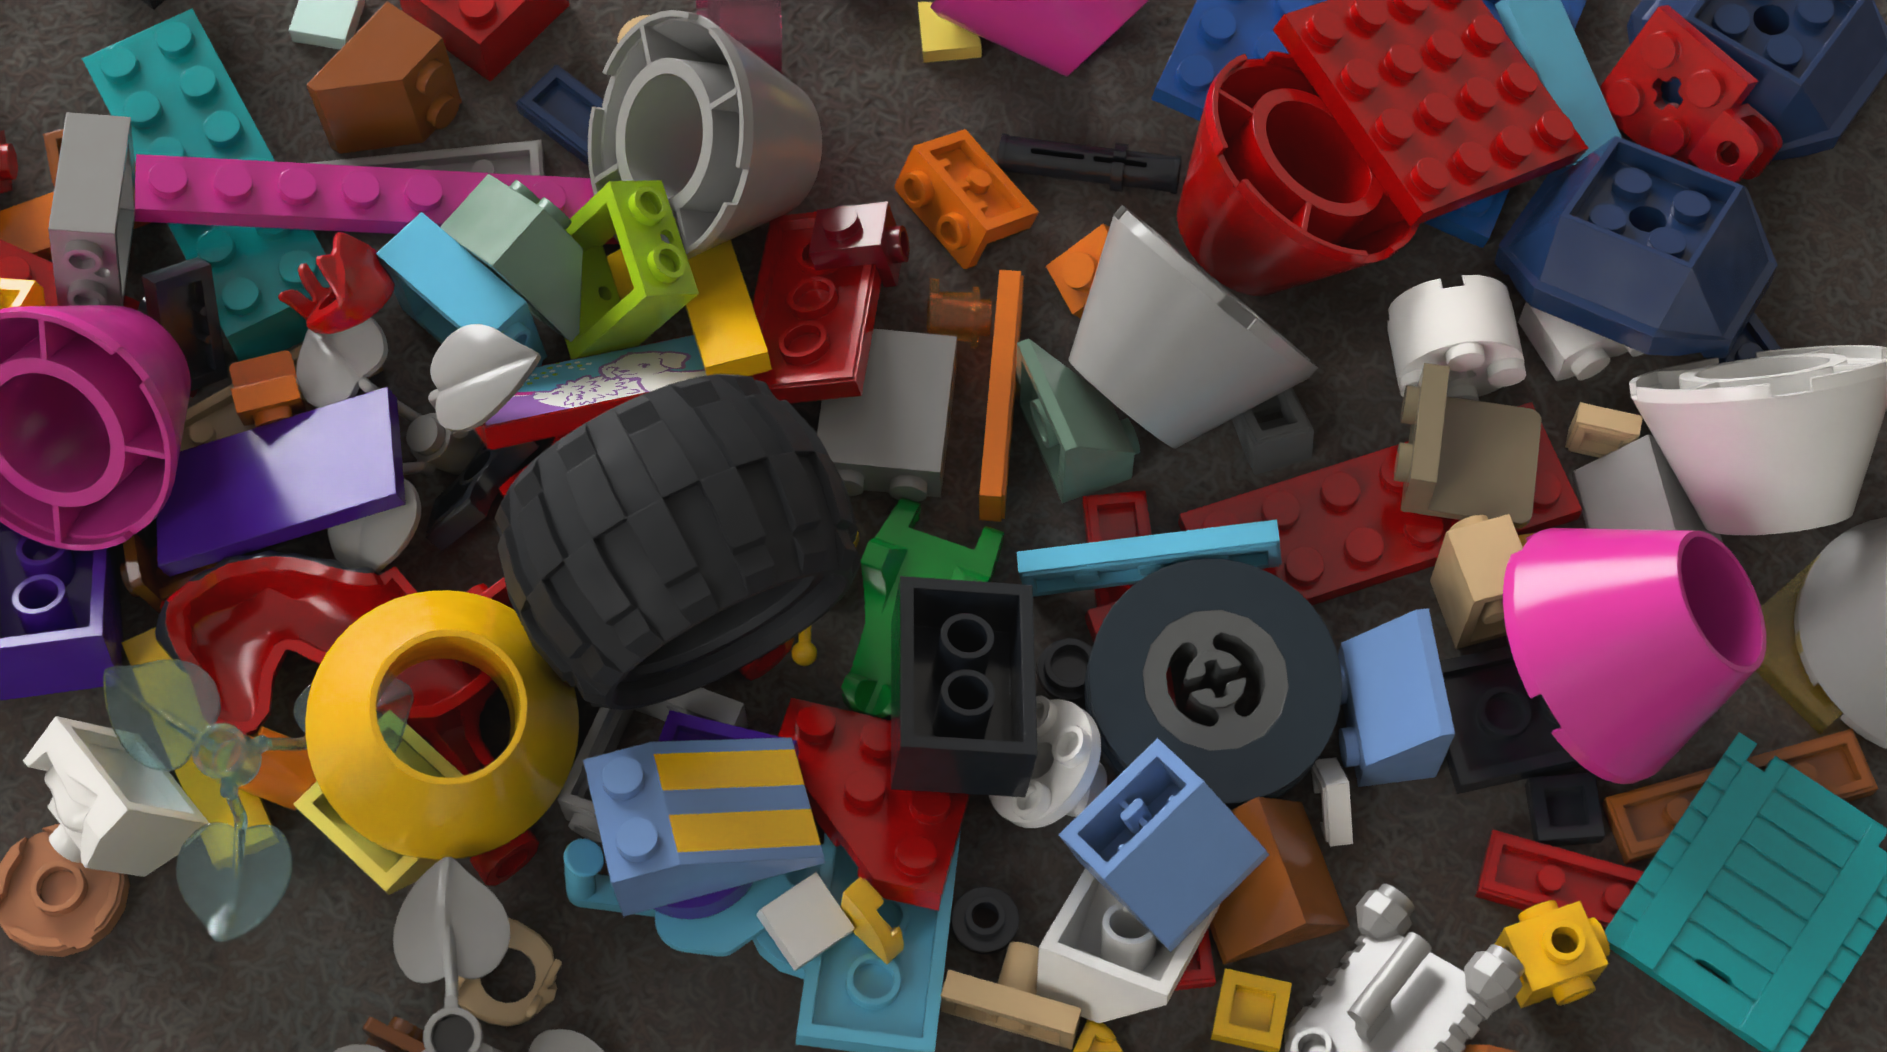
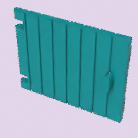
(1765, 890)

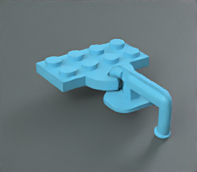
(848, 991)

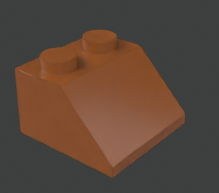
(386, 85)

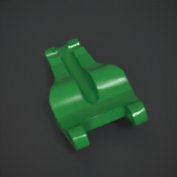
(910, 553)

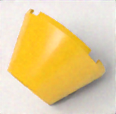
(424, 812)

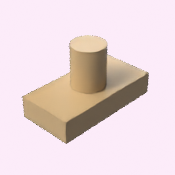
(1013, 1000)

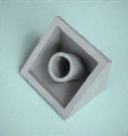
(1635, 491)

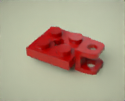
(1710, 123)

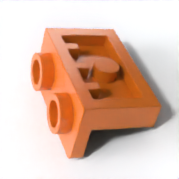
(962, 196)

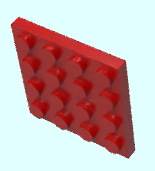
(1431, 98)

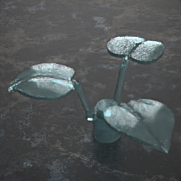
(165, 716)

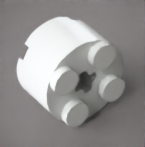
(1458, 328)

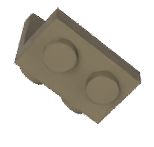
(1466, 454)

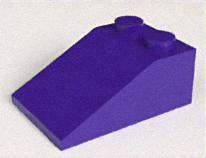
(56, 617)

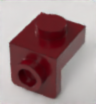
(860, 237)

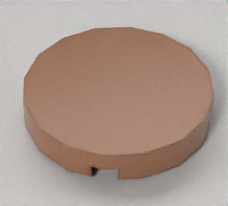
(75, 907)

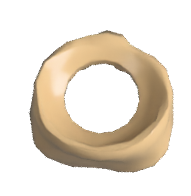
(476, 1001)

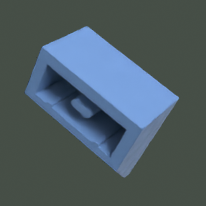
(1163, 844)

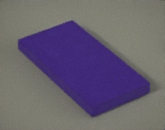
(282, 482)

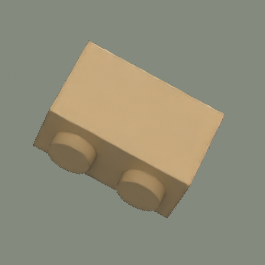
(1471, 577)

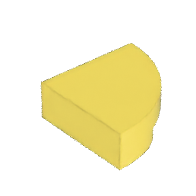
(945, 40)

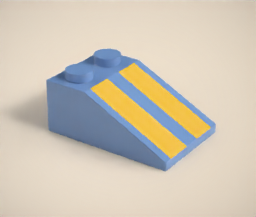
(700, 817)

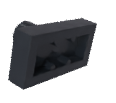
(186, 306)

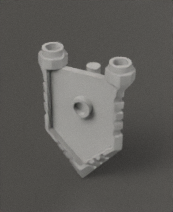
(1398, 992)

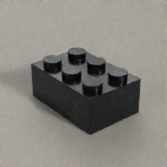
(963, 687)

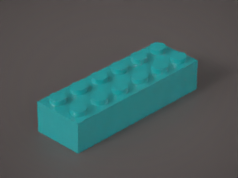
(190, 108)

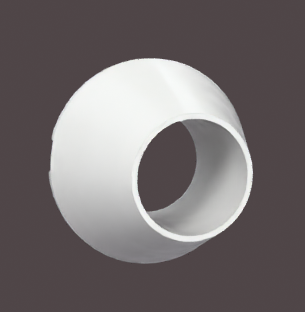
(1769, 436)

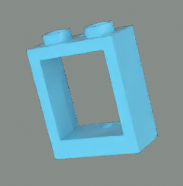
(450, 288)

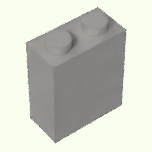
(901, 424)

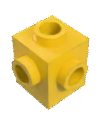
(1558, 950)

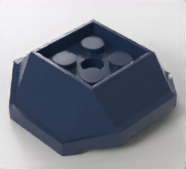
(1810, 68)
(1642, 252)

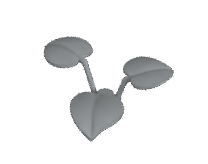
(474, 378)
(462, 930)

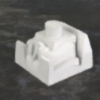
(108, 804)

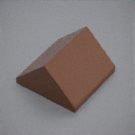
(1286, 895)

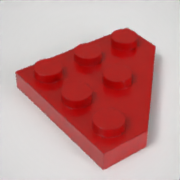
(893, 836)

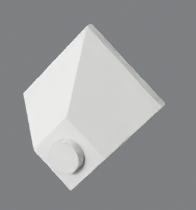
(1107, 959)

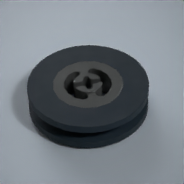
(1205, 616)

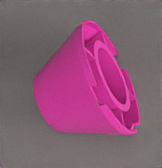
(1044, 31)
(78, 467)
(1630, 639)

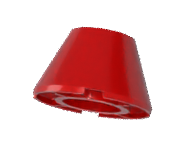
(1279, 185)

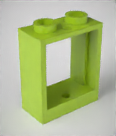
(657, 269)

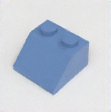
(1394, 702)

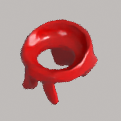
(355, 292)

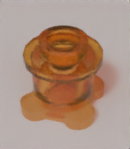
(958, 313)

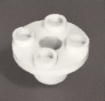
(1065, 770)

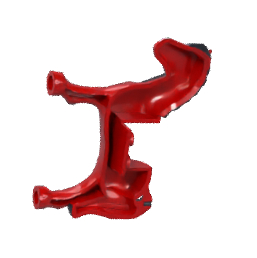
(261, 606)

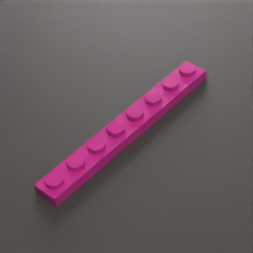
(318, 194)

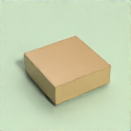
(1601, 430)

